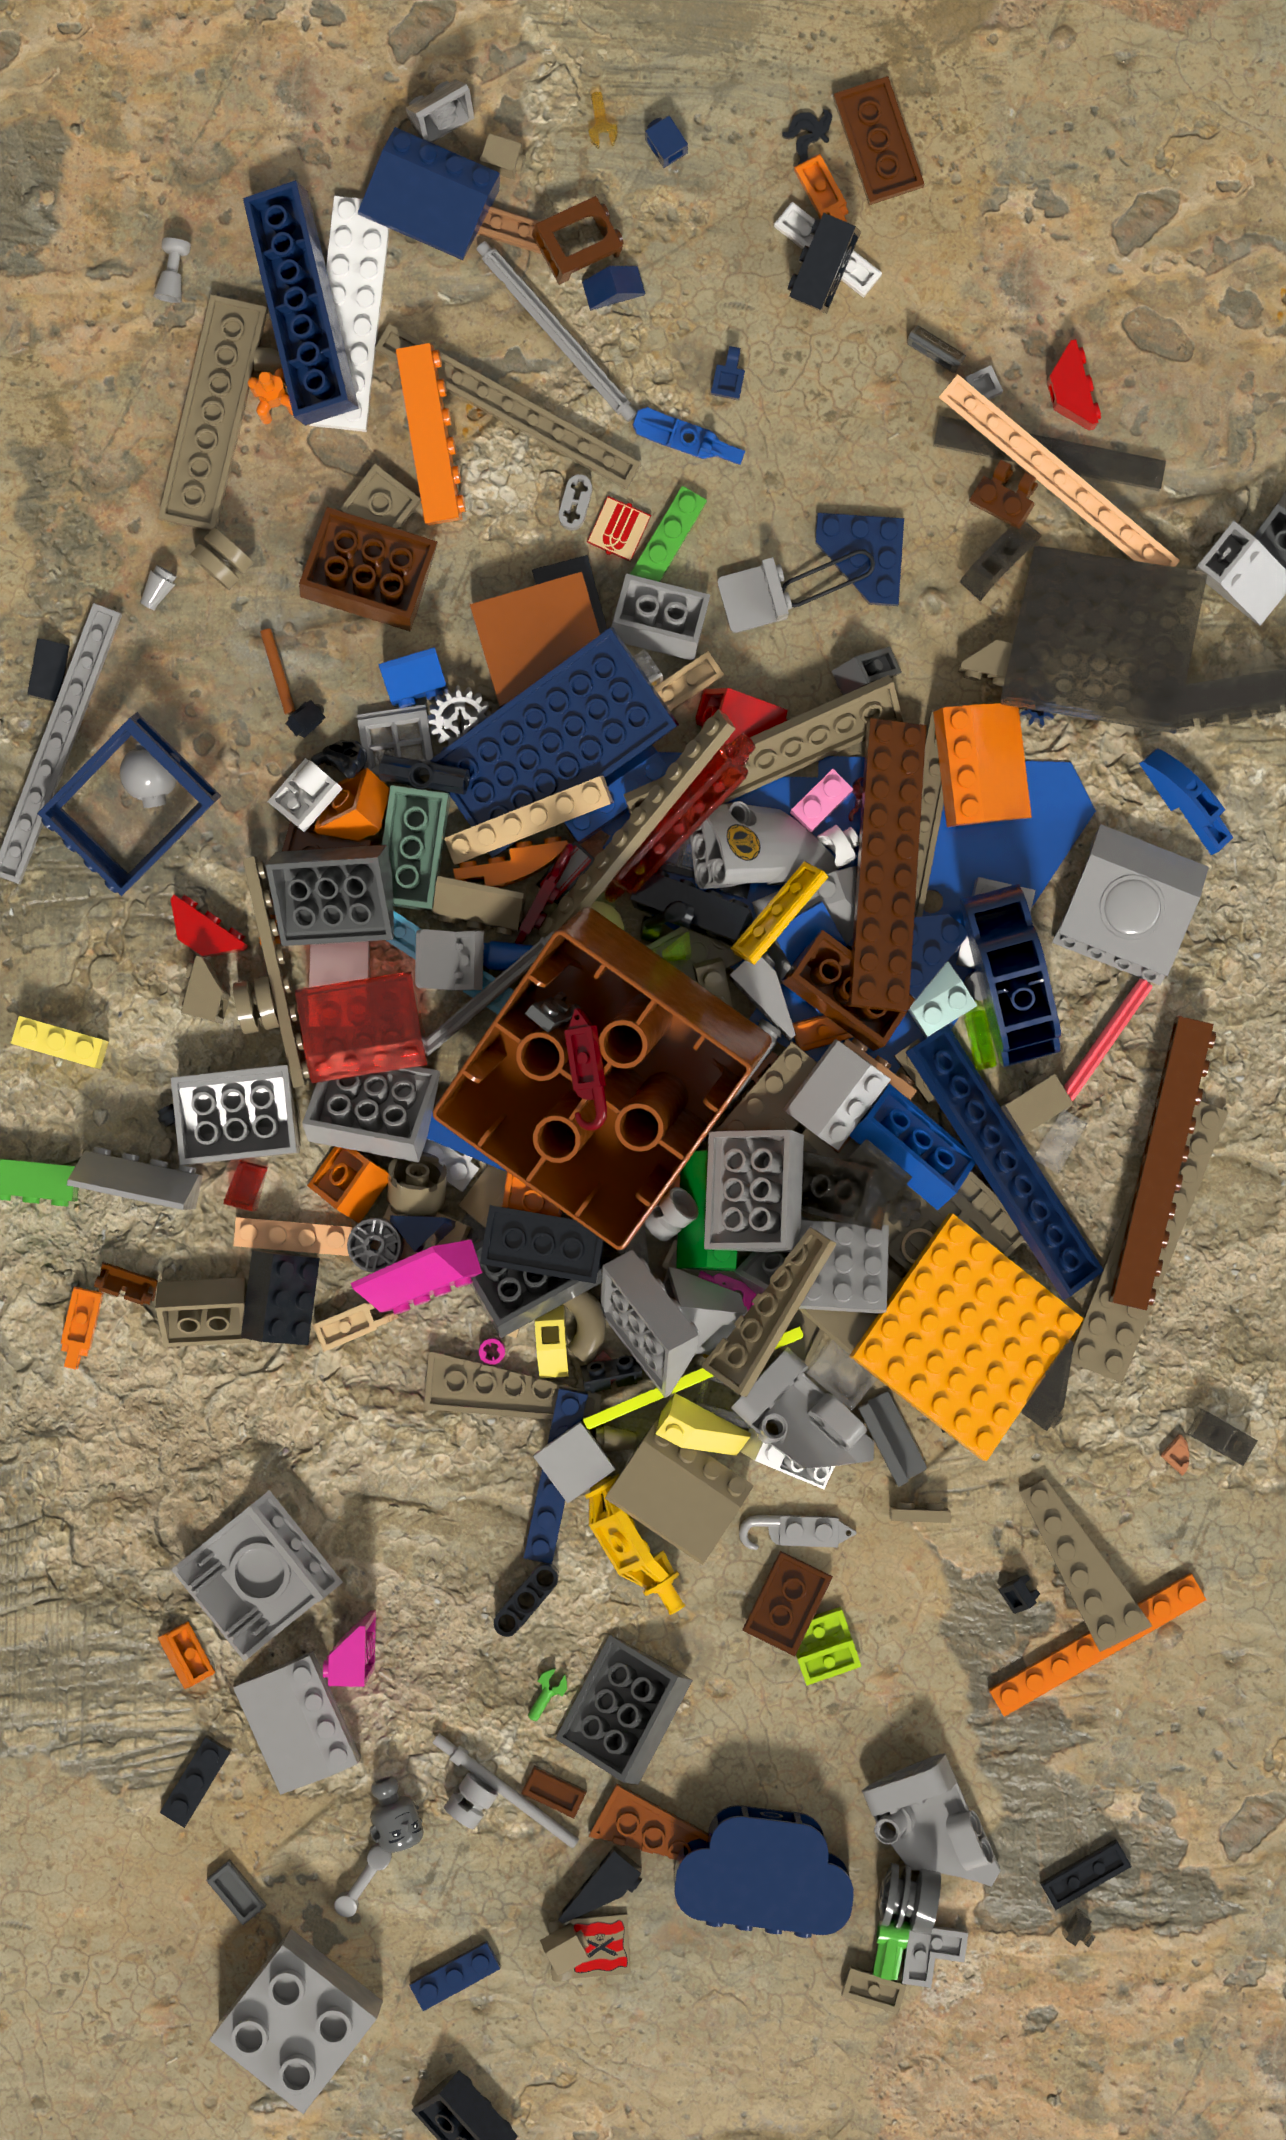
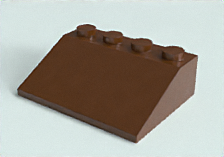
(367, 569)

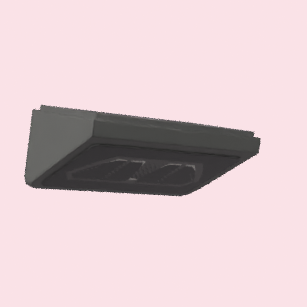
(935, 349)

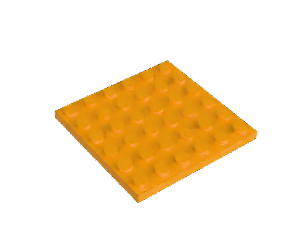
(966, 1337)

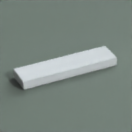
(797, 227)

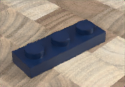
(455, 1975)

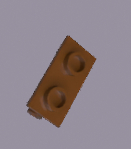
(138, 1287)

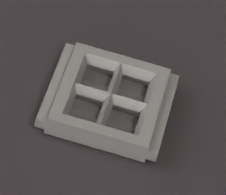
(396, 733)

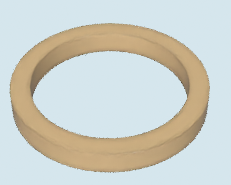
(905, 1238)

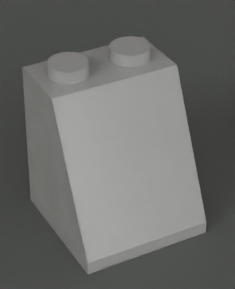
(706, 1305)

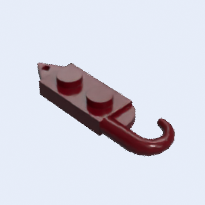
(546, 894)
(586, 1067)

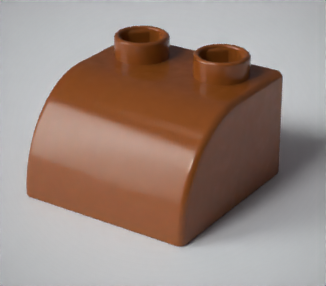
(668, 1069)

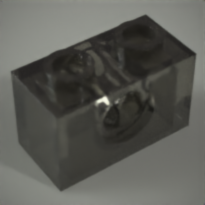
(1222, 1437)

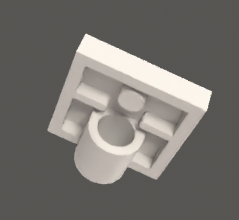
(305, 794)

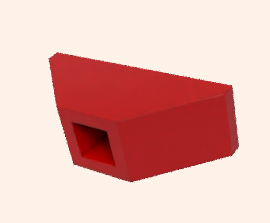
(1071, 388)
(203, 931)

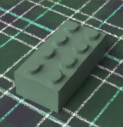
(415, 844)

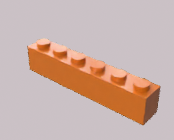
(429, 433)

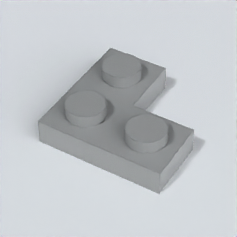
(923, 1949)

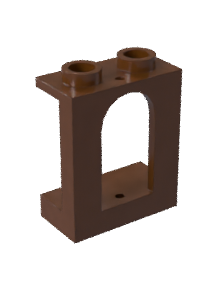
(564, 266)

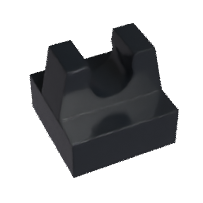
(1018, 1595)

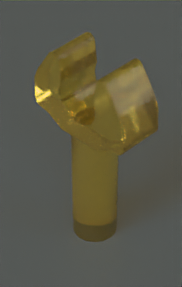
(601, 122)

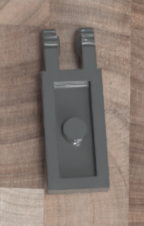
(552, 1012)

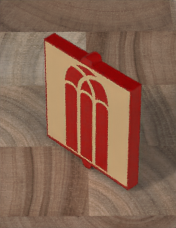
(619, 529)

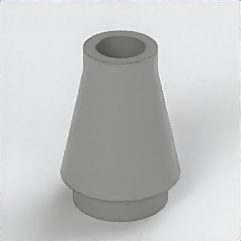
(157, 587)

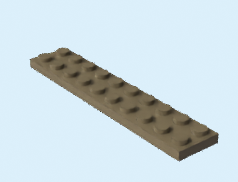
(807, 737)
(1111, 1329)

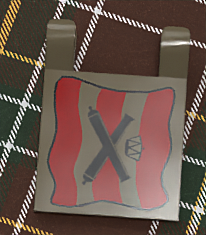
(607, 1946)

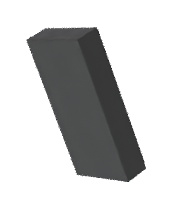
(236, 1892)

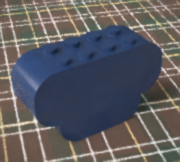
(1012, 975)
(764, 1873)

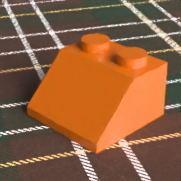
(356, 809)
(349, 1182)

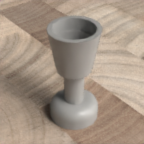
(169, 283)

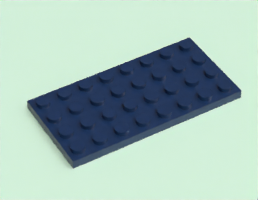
(559, 732)

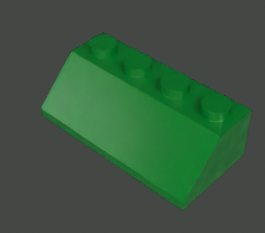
(691, 1238)

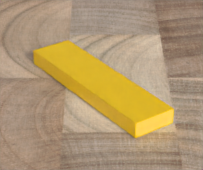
(779, 912)

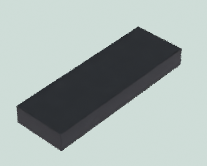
(1085, 1874)

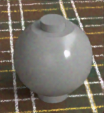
(145, 777)

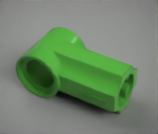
(890, 1950)

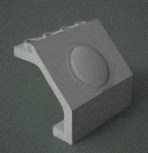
(1132, 905)
(256, 1575)

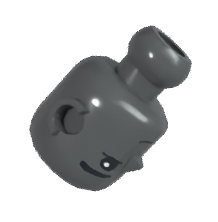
(395, 1818)

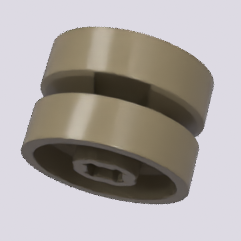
(221, 558)
(255, 1005)

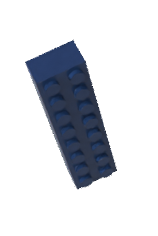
(300, 303)

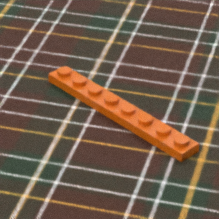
(1083, 1652)

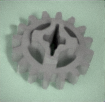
(448, 717)

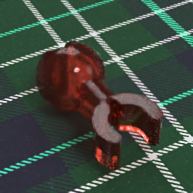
(857, 792)

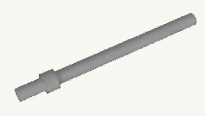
(460, 1756)

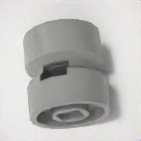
(672, 1214)
(476, 1792)

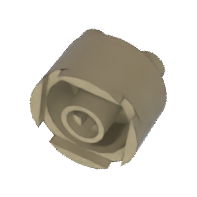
(417, 1186)

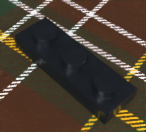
(195, 1781)

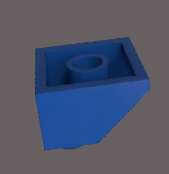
(413, 677)

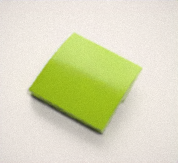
(827, 1648)

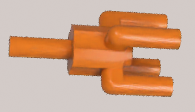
(271, 393)

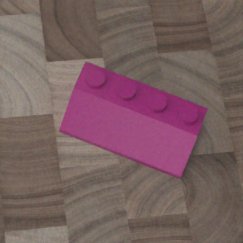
(420, 1277)
(354, 1655)

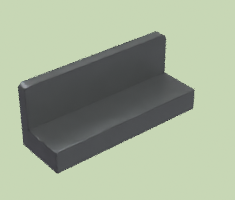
(892, 1438)

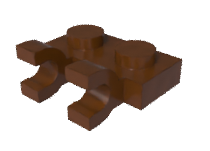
(1002, 502)

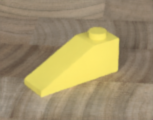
(698, 1428)

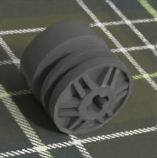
(910, 1898)

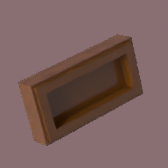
(554, 1791)

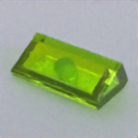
(678, 949)
(980, 1040)

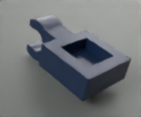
(729, 378)

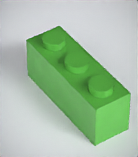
(36, 1181)

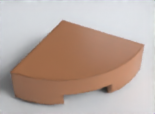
(1177, 1454)

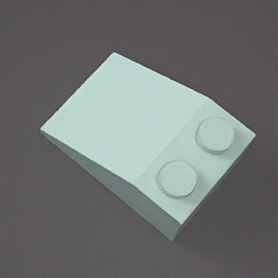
(941, 1002)

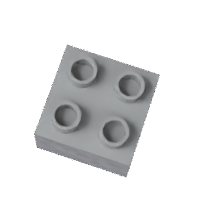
(296, 2021)

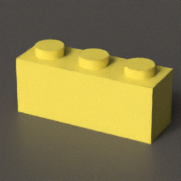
(59, 1042)

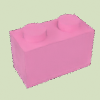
(821, 801)

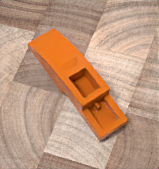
(524, 863)

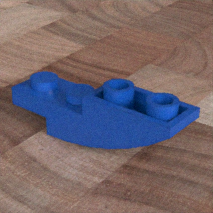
(1184, 790)

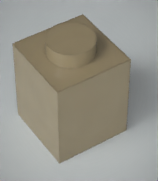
(503, 156)
(565, 1948)

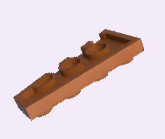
(643, 1825)

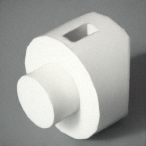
(840, 843)

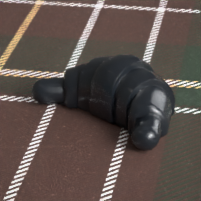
(344, 755)

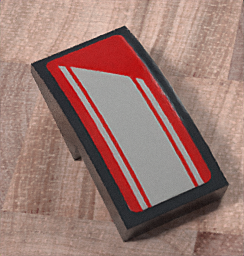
(578, 865)

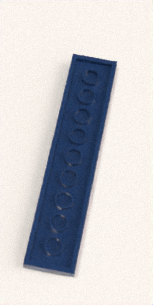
(1005, 1162)

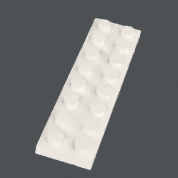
(356, 281)

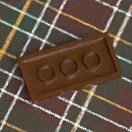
(878, 140)

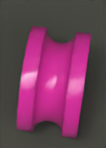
(501, 1349)

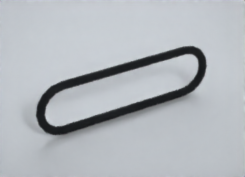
(828, 565)

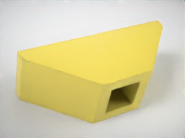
(552, 1344)

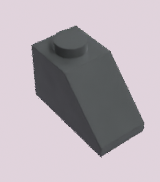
(866, 669)

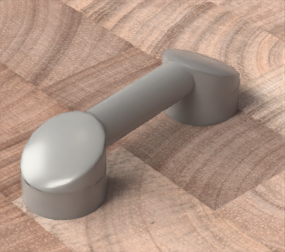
(347, 1902)

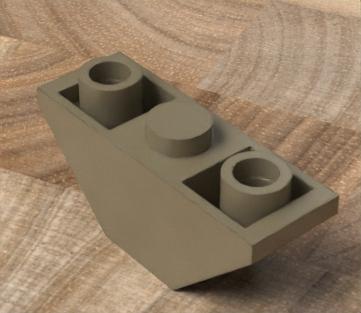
(988, 663)

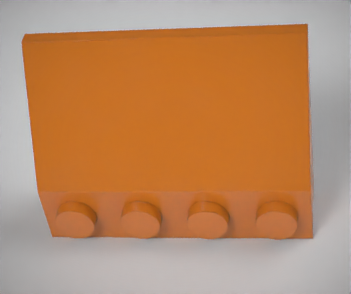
(982, 764)

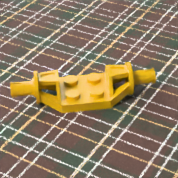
(628, 1550)

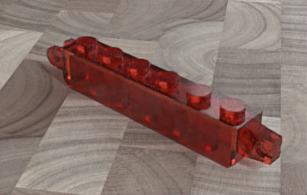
(695, 805)

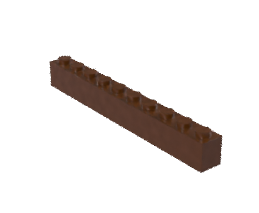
(1161, 1163)

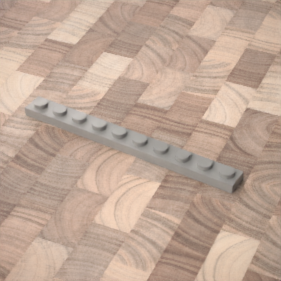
(57, 741)

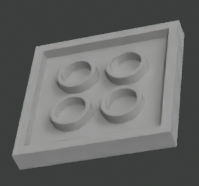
(854, 1272)

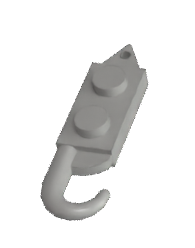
(797, 1530)

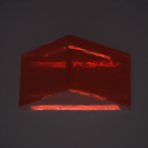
(246, 1186)

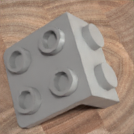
(754, 597)
(449, 960)

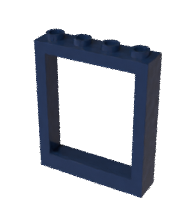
(78, 840)

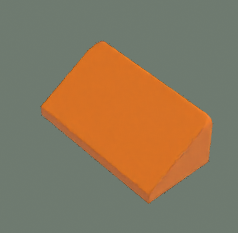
(186, 1655)

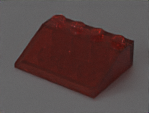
(361, 1027)

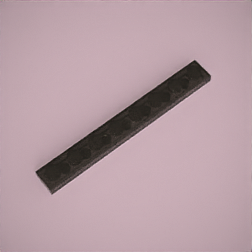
(1081, 458)

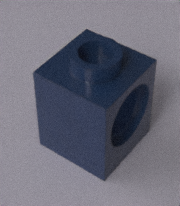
(665, 141)

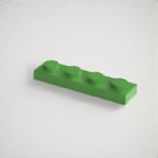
(669, 535)

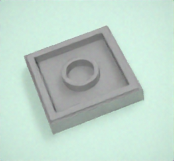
(574, 1462)

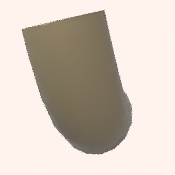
(590, 1326)

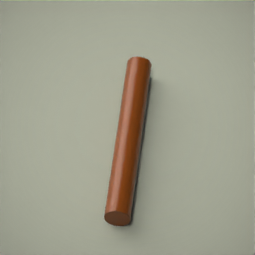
(277, 670)

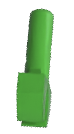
(546, 1693)

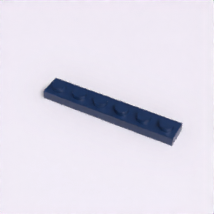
(549, 1501)

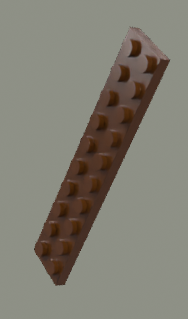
(887, 865)

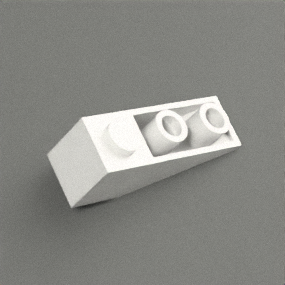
(775, 1459)

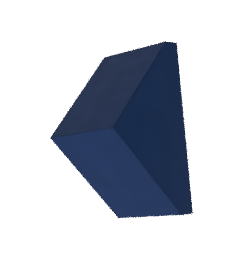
(613, 286)
(422, 1231)

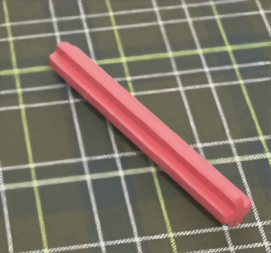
(1107, 1038)

